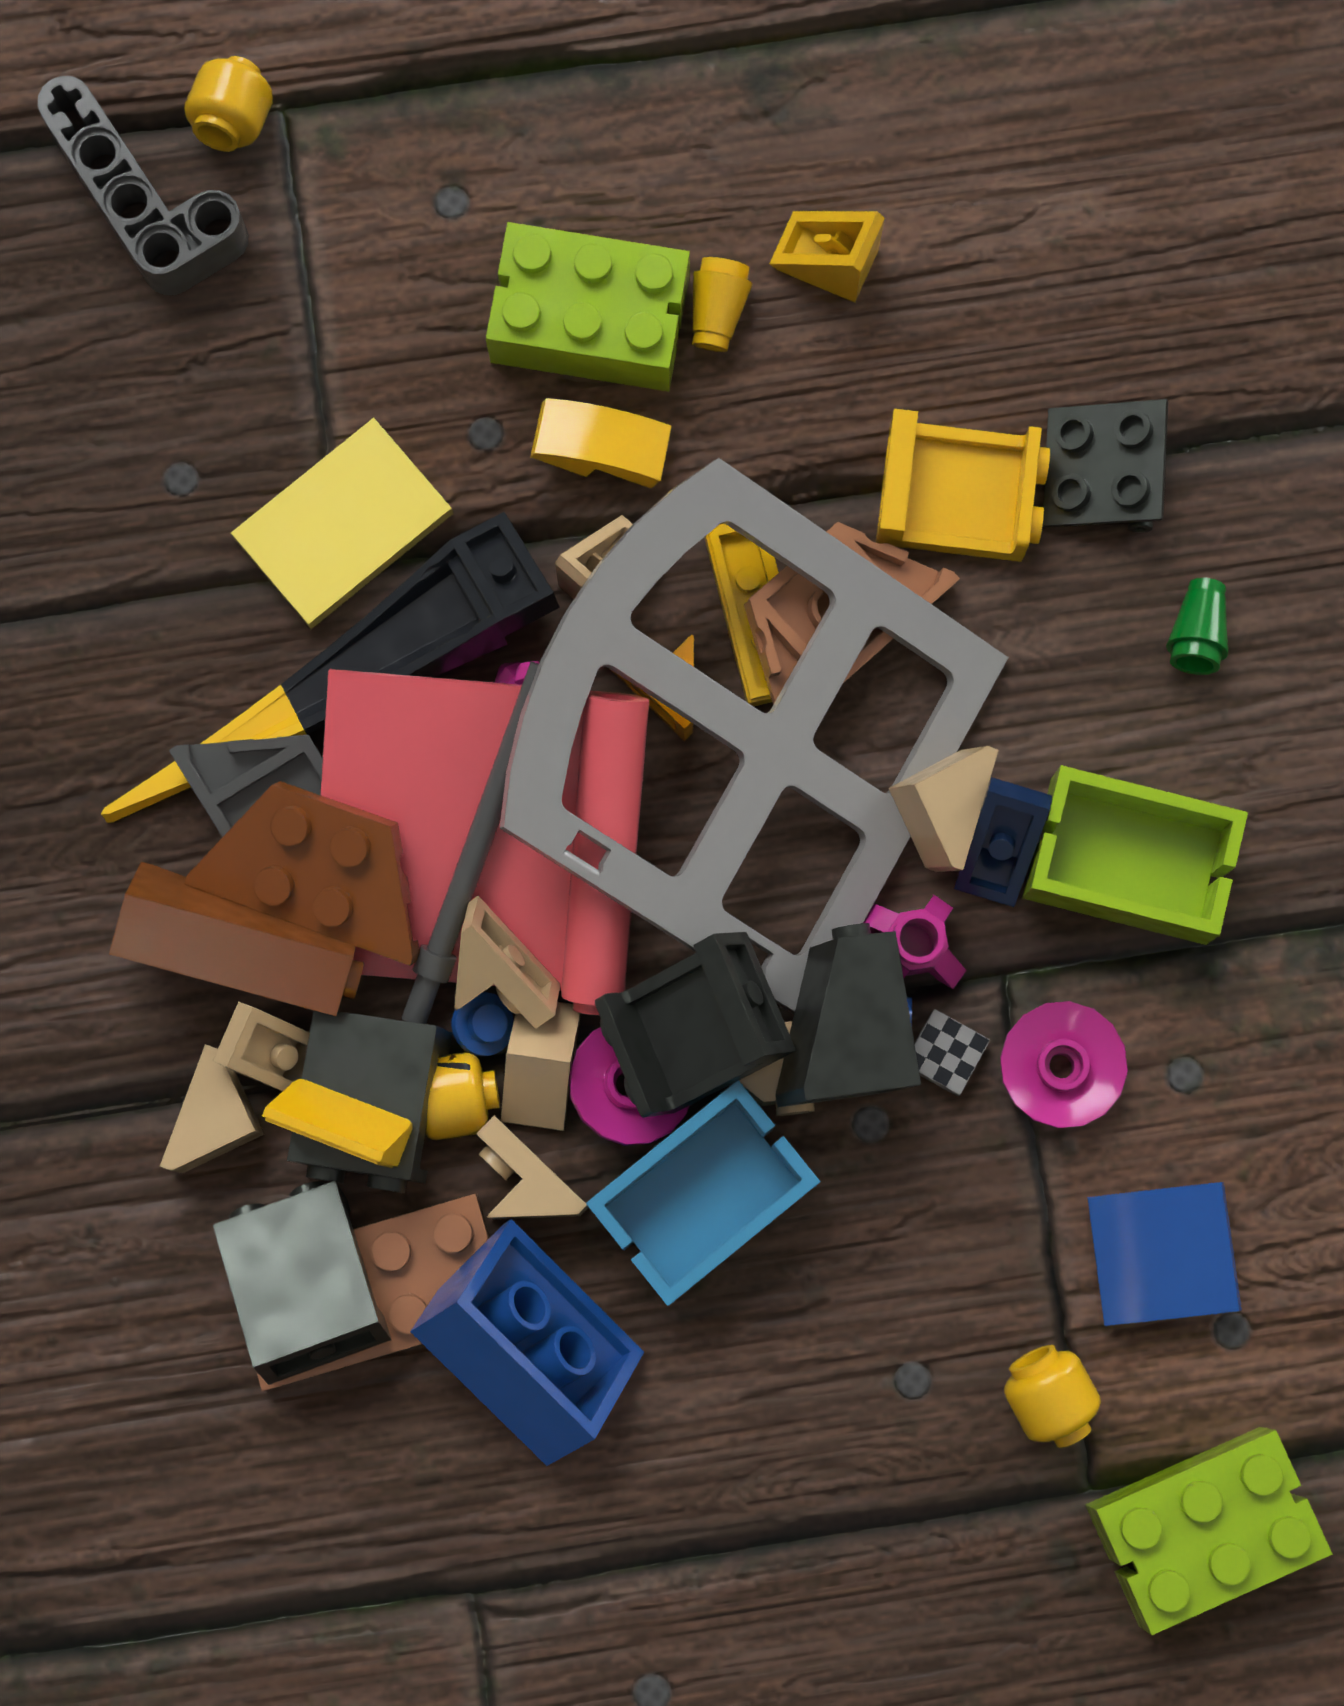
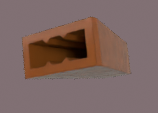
(231, 944)

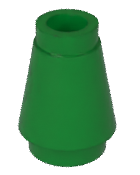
(1200, 630)

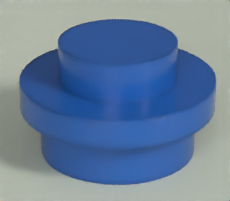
(483, 1025)

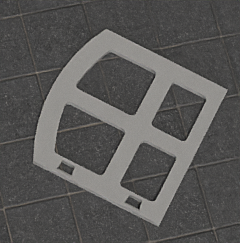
(772, 747)

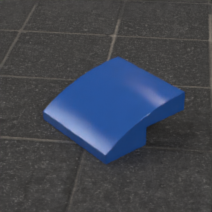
(1164, 1254)

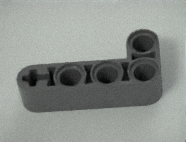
(126, 184)

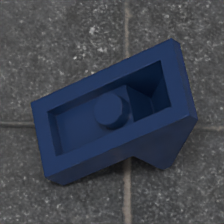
(1004, 841)

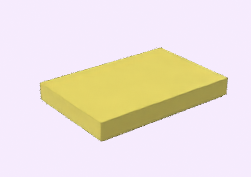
(342, 523)

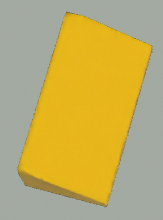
(340, 1122)

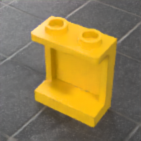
(961, 489)

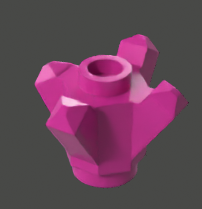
(920, 939)

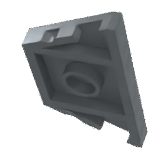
(238, 772)

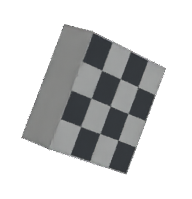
(948, 1052)

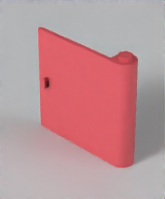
(423, 758)

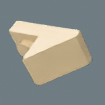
(497, 957)
(263, 1047)
(540, 1190)

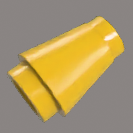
(718, 301)

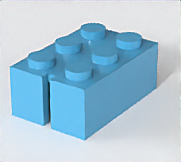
(702, 1192)

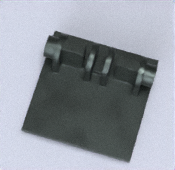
(1106, 464)

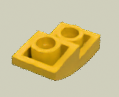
(601, 438)

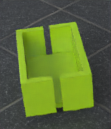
(588, 306)
(1136, 855)
(1208, 1529)

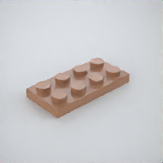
(406, 1266)

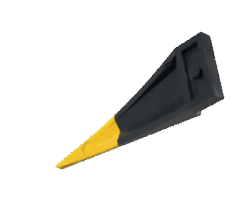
(433, 622)

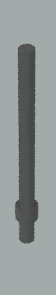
(436, 959)

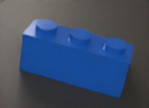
(529, 1344)

